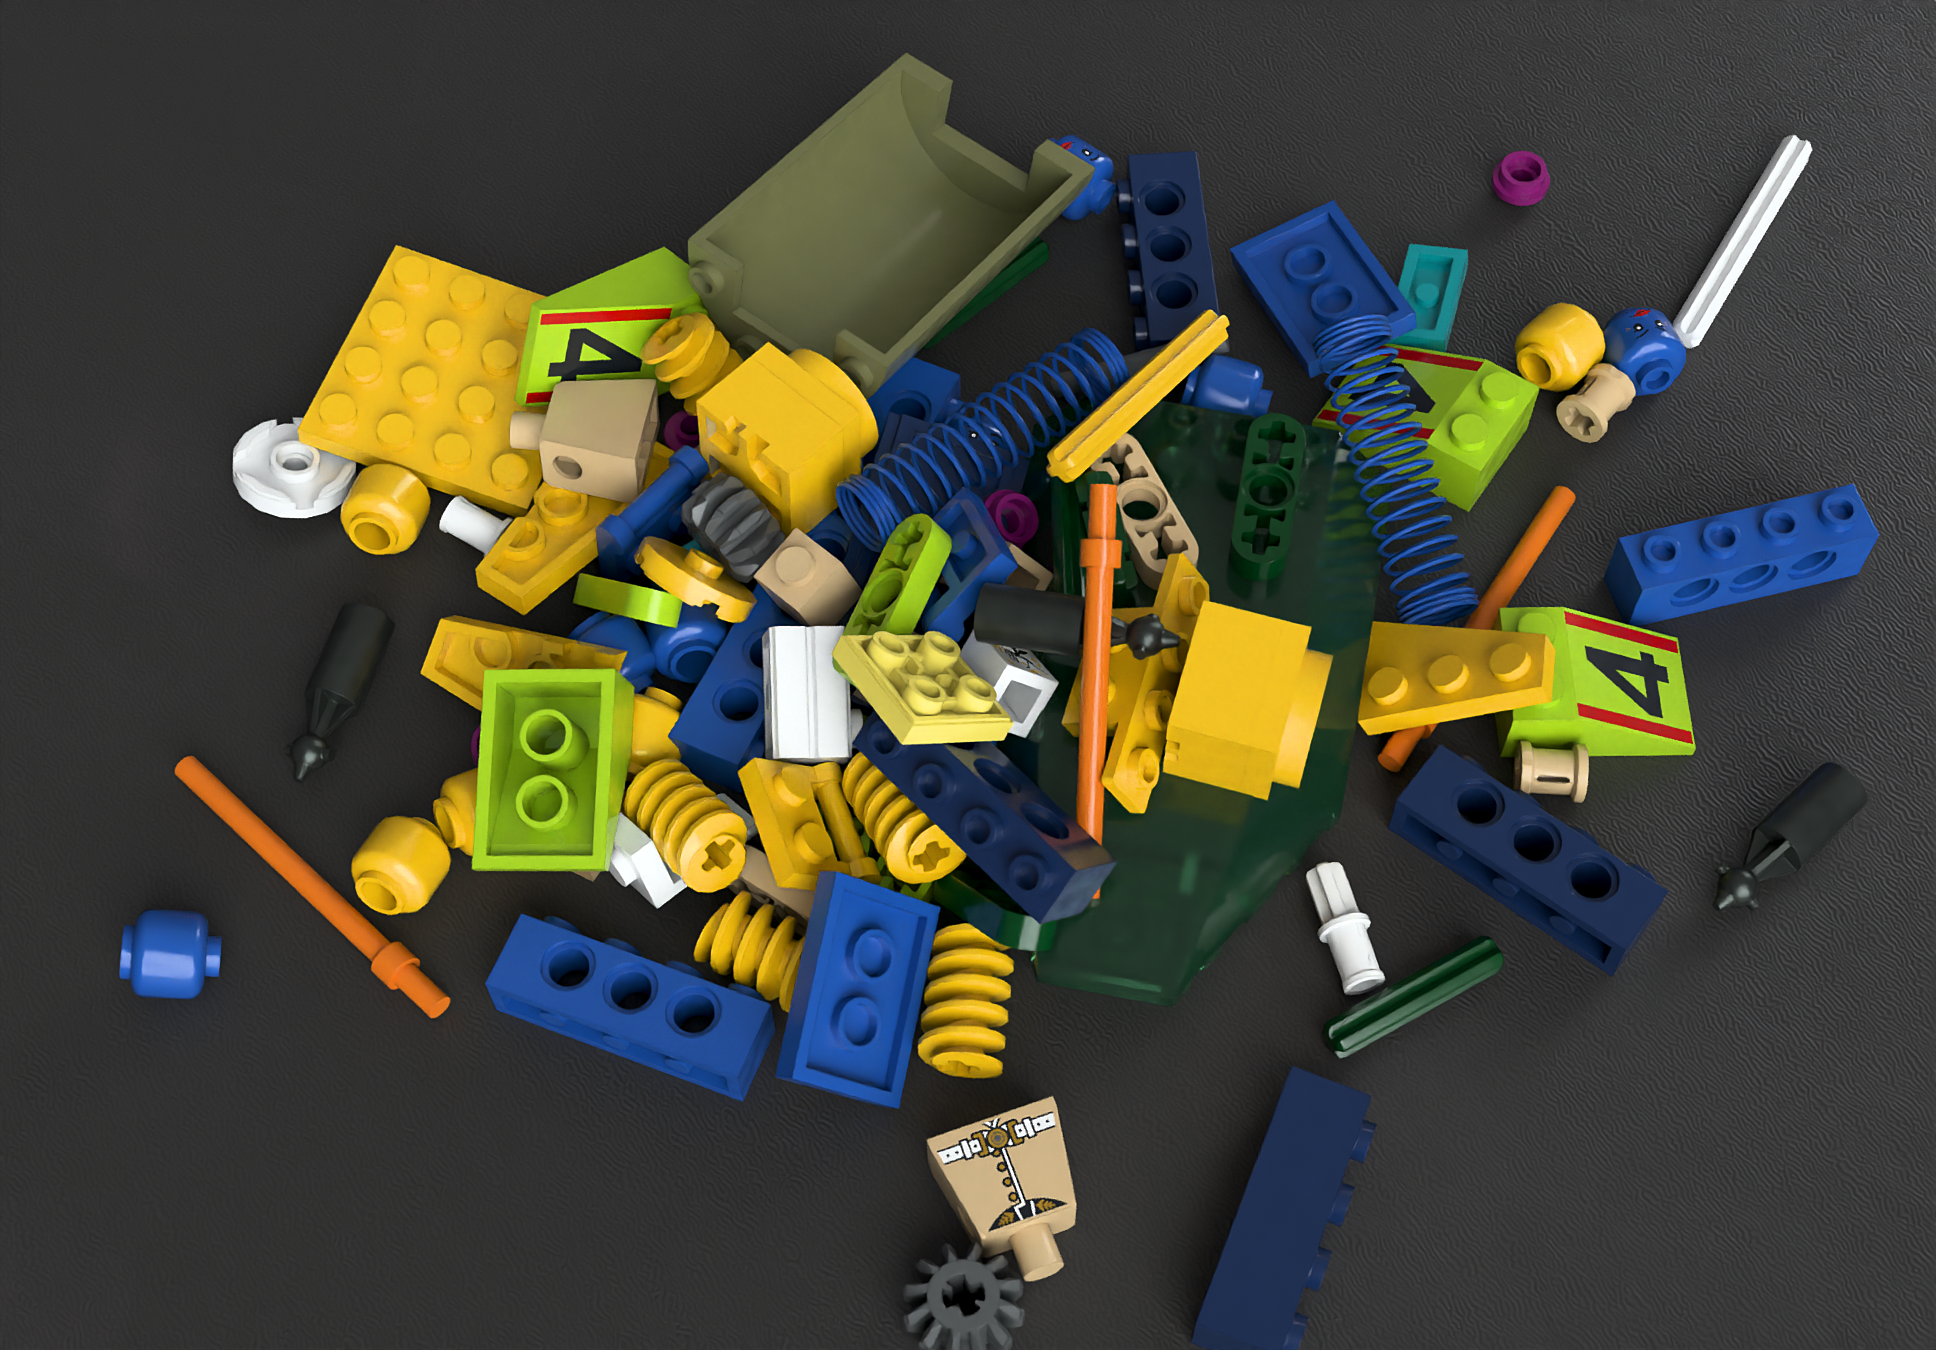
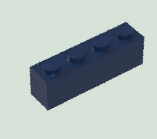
(1283, 1217)

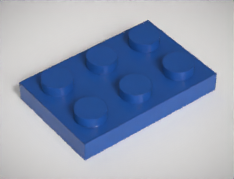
(1316, 275)
(858, 990)

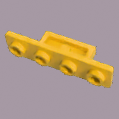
(1145, 689)

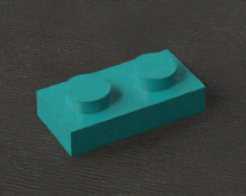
(1432, 287)

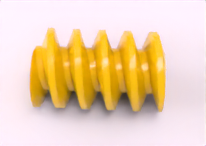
(690, 357)
(687, 825)
(901, 832)
(753, 948)
(963, 1004)

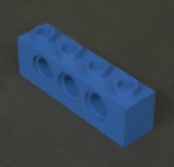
(1740, 555)
(716, 1058)

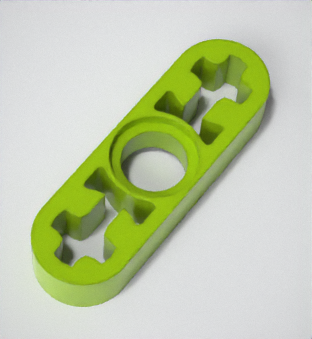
(906, 569)
(628, 600)

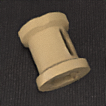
(1595, 403)
(1552, 770)

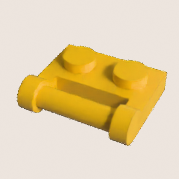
(792, 827)

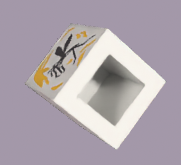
(1017, 677)

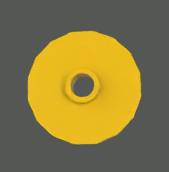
(694, 578)

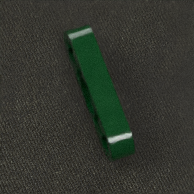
(1252, 514)
(987, 907)

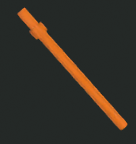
(1100, 557)
(1497, 596)
(390, 961)

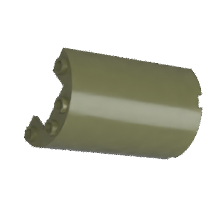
(874, 230)

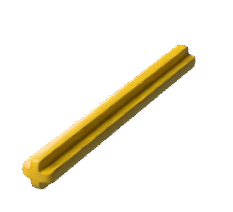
(1136, 396)

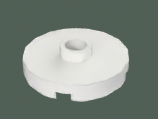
(287, 476)

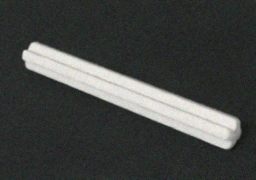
(1741, 240)

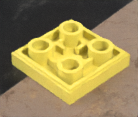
(922, 688)

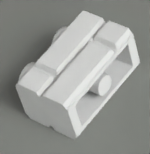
(806, 698)

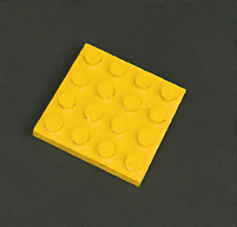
(433, 383)

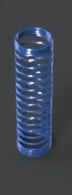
(880, 501)
(1446, 603)

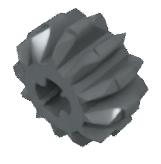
(732, 525)
(981, 1286)

